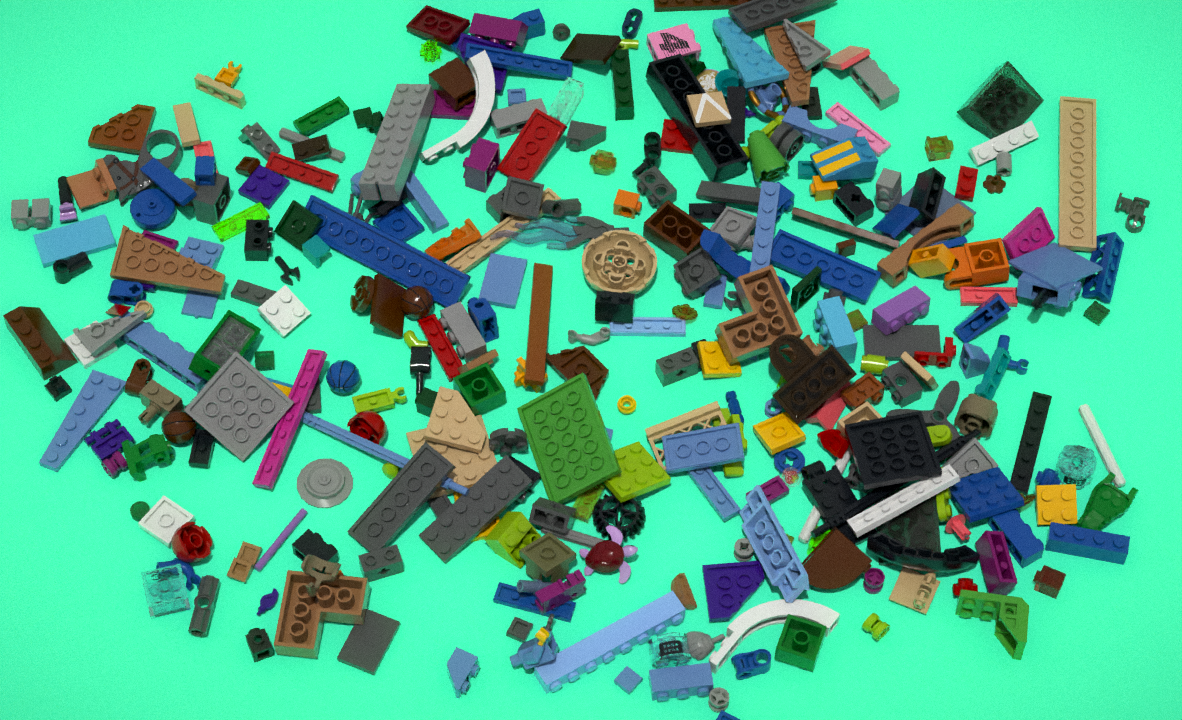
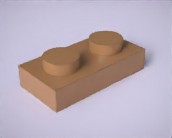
(486, 357)

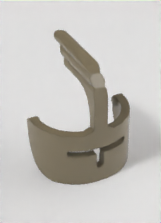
(313, 562)

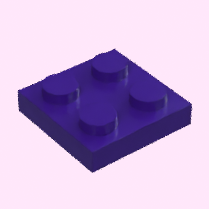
(264, 187)

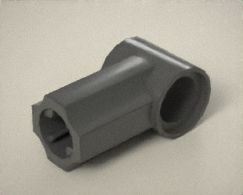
(561, 207)

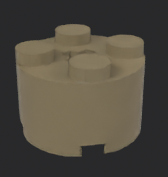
(976, 413)

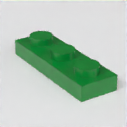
(321, 116)

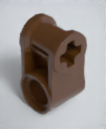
(139, 377)

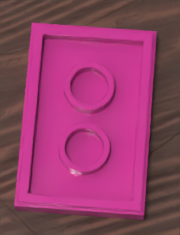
(1028, 235)

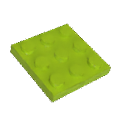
(638, 474)

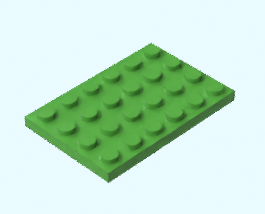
(569, 439)

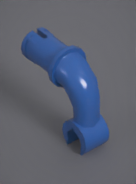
(1015, 365)
(187, 569)

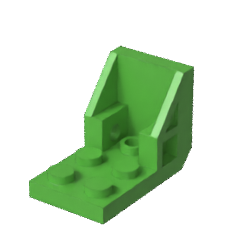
(1003, 609)

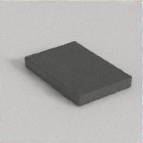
(369, 642)

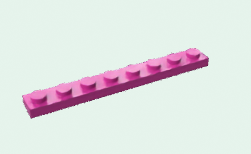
(289, 422)

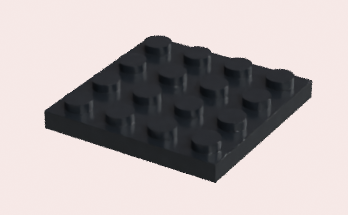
(892, 450)

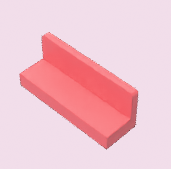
(829, 411)

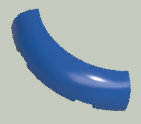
(727, 259)

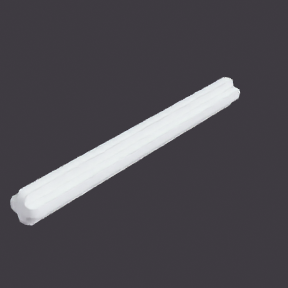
(814, 515)

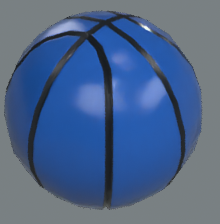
(343, 376)

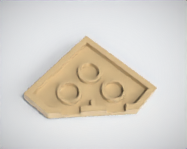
(454, 423)

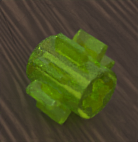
(430, 51)

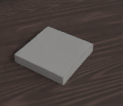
(734, 226)

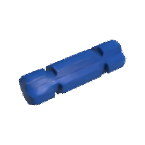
(733, 404)

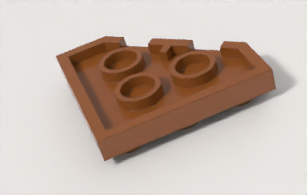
(124, 131)

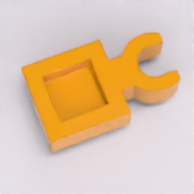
(230, 75)

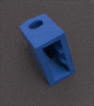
(479, 311)

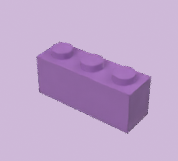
(900, 310)

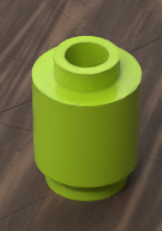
(873, 364)

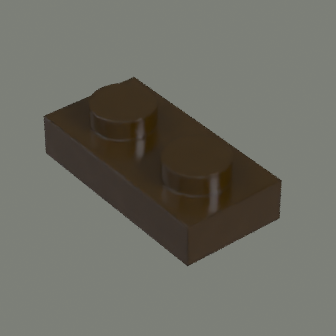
(312, 148)

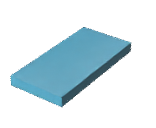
(66, 241)

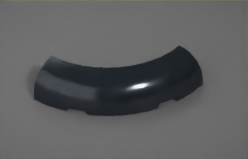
(921, 558)

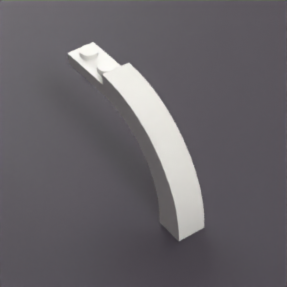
(485, 93)
(766, 615)

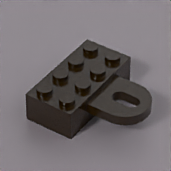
(809, 378)

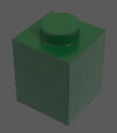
(425, 401)

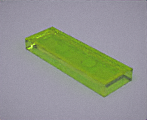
(237, 223)

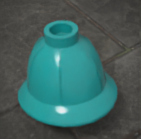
(726, 78)

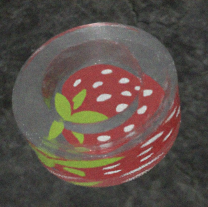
(791, 477)

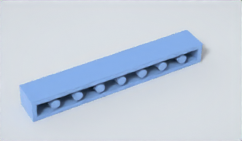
(610, 642)

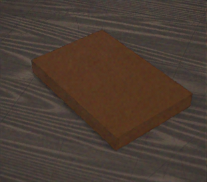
(386, 306)

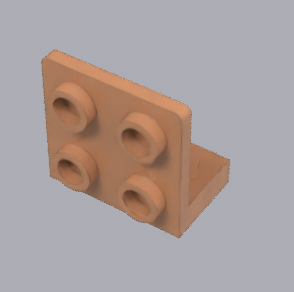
(92, 186)

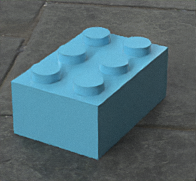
(835, 327)

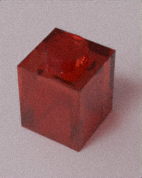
(1049, 581)

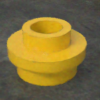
(626, 399)

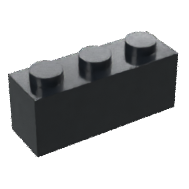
(927, 195)

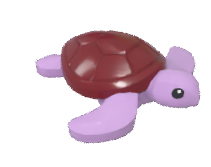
(609, 555)

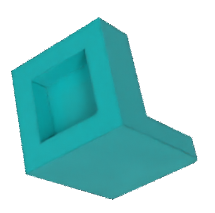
(315, 249)

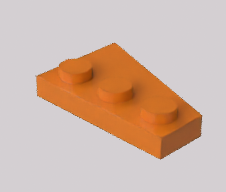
(459, 238)

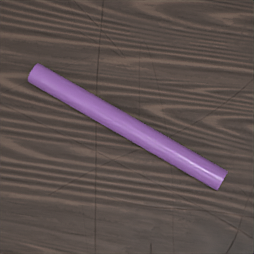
(280, 540)

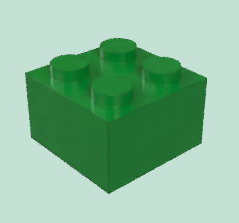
(480, 389)
(800, 642)

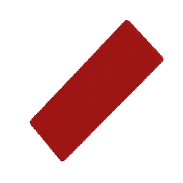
(118, 309)

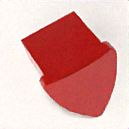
(833, 442)

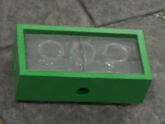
(229, 335)

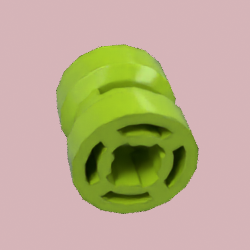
(875, 626)

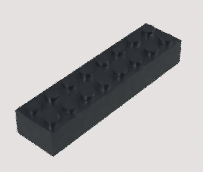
(712, 145)

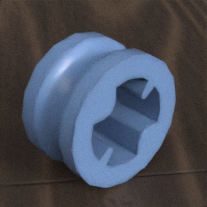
(772, 403)

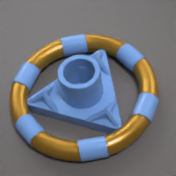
(768, 98)

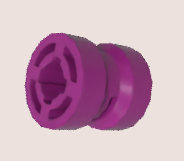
(114, 464)
(873, 581)

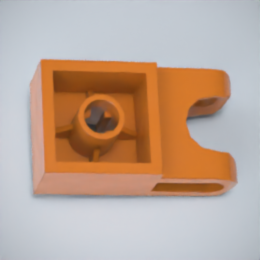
(978, 264)

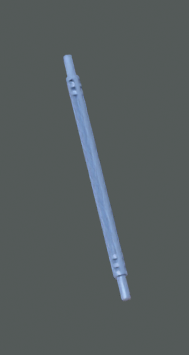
(370, 447)

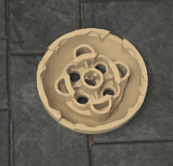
(620, 247)

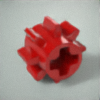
(964, 584)

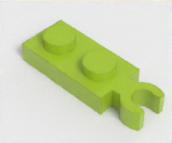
(378, 400)

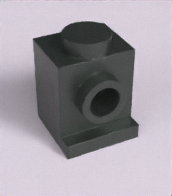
(259, 644)

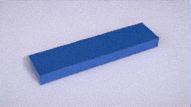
(168, 182)
(509, 596)

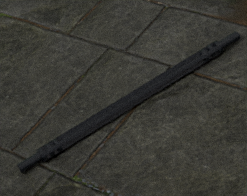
(881, 492)

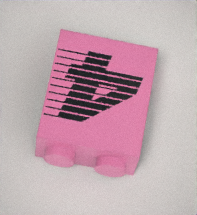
(673, 41)

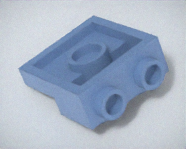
(203, 251)

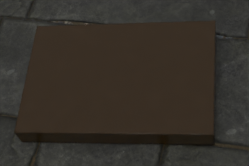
(591, 48)

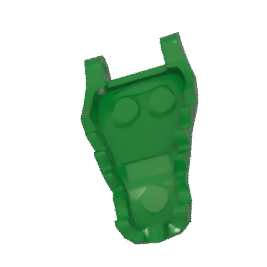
(1105, 504)

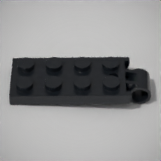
(832, 496)

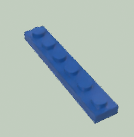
(522, 62)

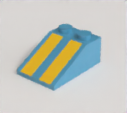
(845, 160)

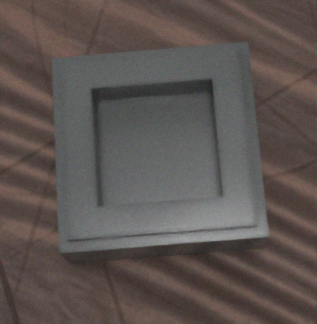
(519, 630)

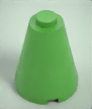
(765, 157)

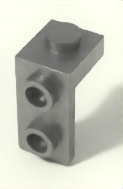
(259, 139)

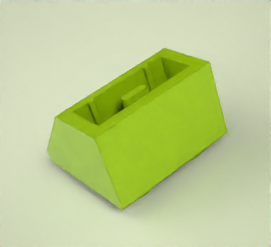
(510, 536)

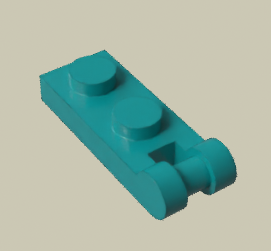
(993, 374)

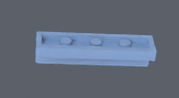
(424, 204)

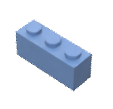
(680, 681)

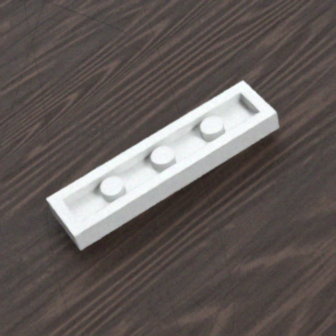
(1003, 143)

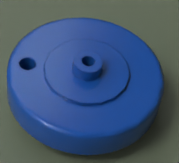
(152, 209)

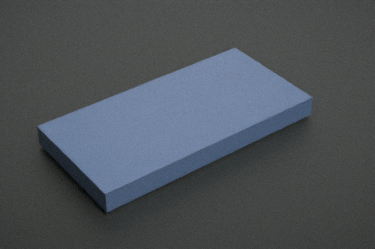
(703, 448)

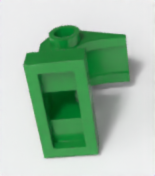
(137, 463)

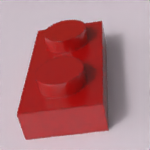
(966, 183)

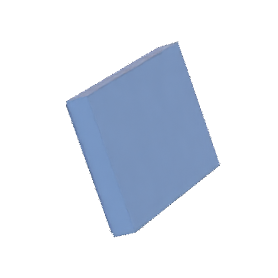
(503, 280)

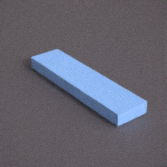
(650, 327)

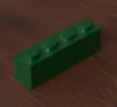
(622, 85)

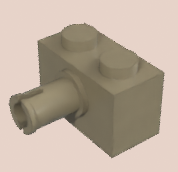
(158, 401)

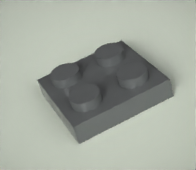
(522, 198)

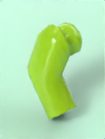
(628, 43)
(411, 340)

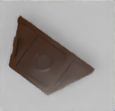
(578, 360)

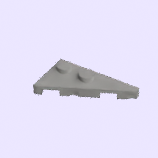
(806, 47)
(106, 332)
(971, 459)

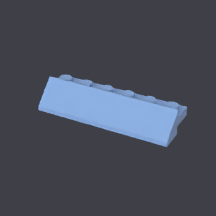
(773, 546)

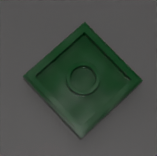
(298, 224)
(806, 289)

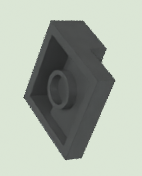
(696, 273)

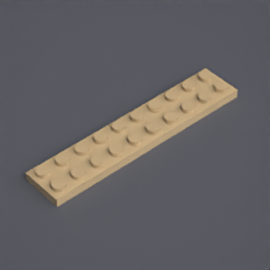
(1077, 174)

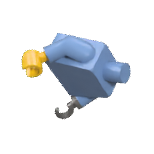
(537, 650)

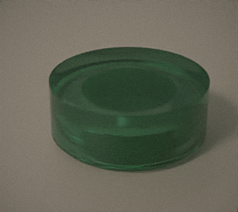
(139, 510)

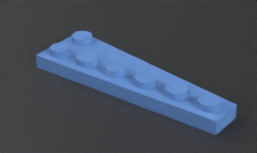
(90, 404)

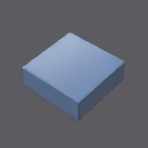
(516, 96)
(628, 680)

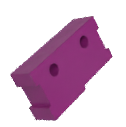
(560, 592)

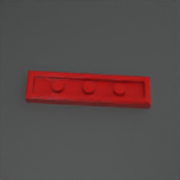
(302, 172)
(440, 346)

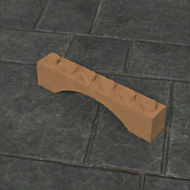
(951, 224)

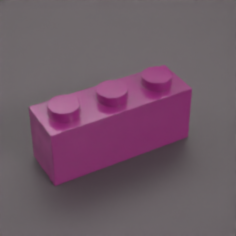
(498, 30)
(996, 562)

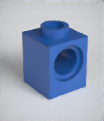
(205, 170)

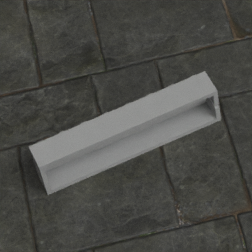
(397, 142)

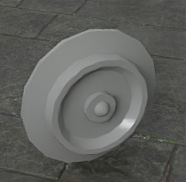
(324, 483)

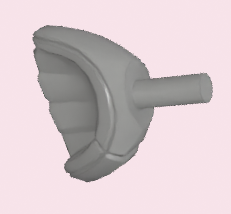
(702, 643)

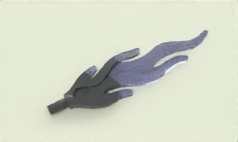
(559, 231)

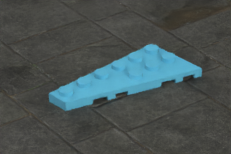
(749, 58)

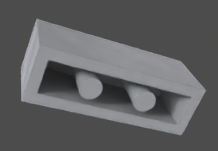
(874, 83)
(513, 118)
(462, 332)

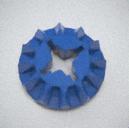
(793, 455)

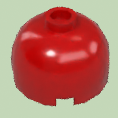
(368, 426)
(191, 543)

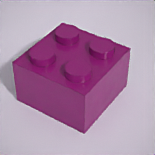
(481, 164)

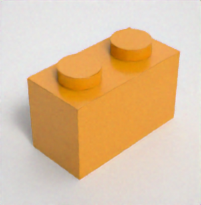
(931, 260)

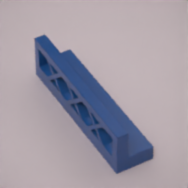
(1110, 262)

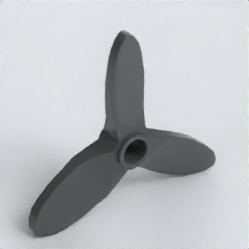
(943, 406)

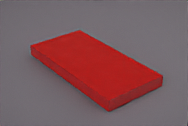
(532, 146)

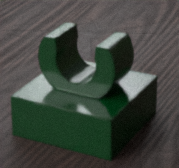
(696, 66)
(375, 123)

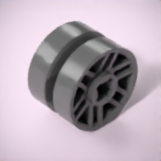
(787, 140)

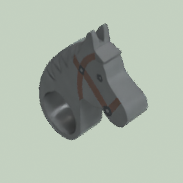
(127, 174)

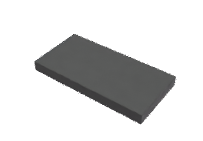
(906, 338)

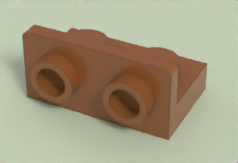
(863, 390)

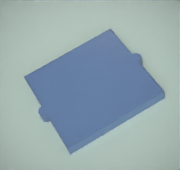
(199, 304)

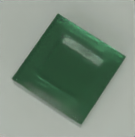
(1096, 313)
(264, 360)

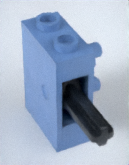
(1042, 293)

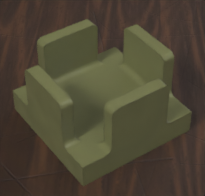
(547, 557)

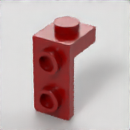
(937, 359)

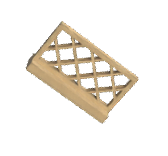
(682, 423)

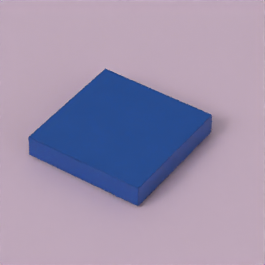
(896, 221)
(400, 223)

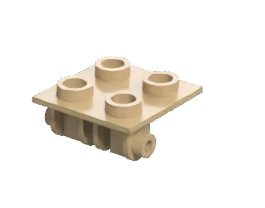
(915, 589)

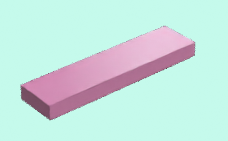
(839, 114)

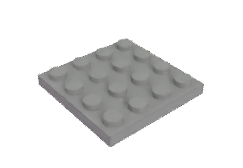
(238, 406)

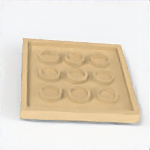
(468, 464)

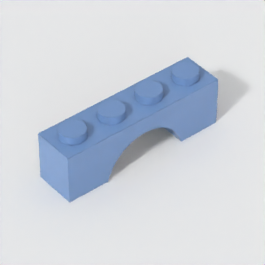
(823, 137)

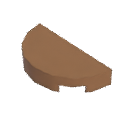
(682, 590)

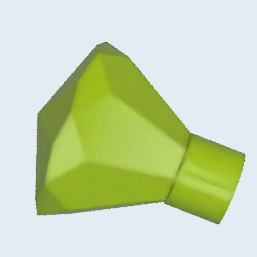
(390, 470)

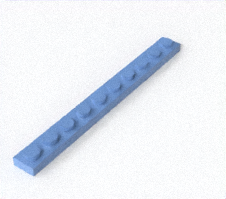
(764, 228)

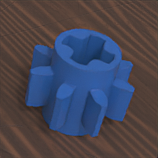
(1048, 477)

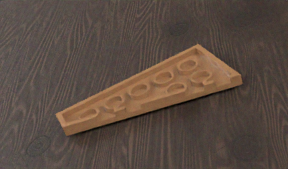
(798, 83)
(156, 264)

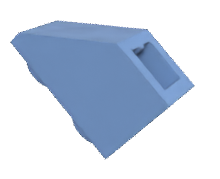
(460, 670)

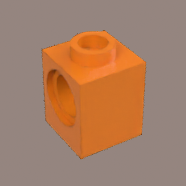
(627, 204)

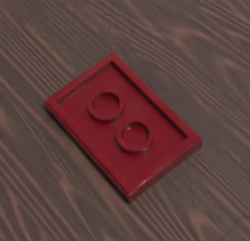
(438, 25)

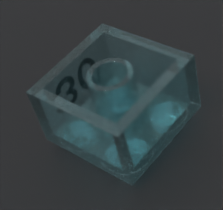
(165, 591)

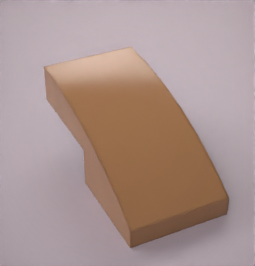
(244, 563)

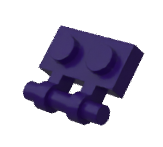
(110, 444)

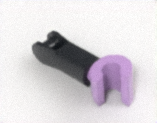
(66, 207)

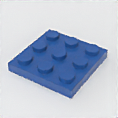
(985, 495)

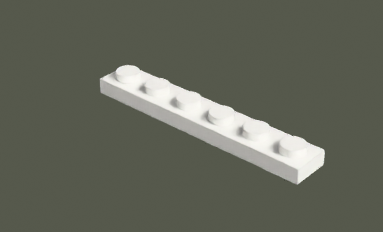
(902, 501)

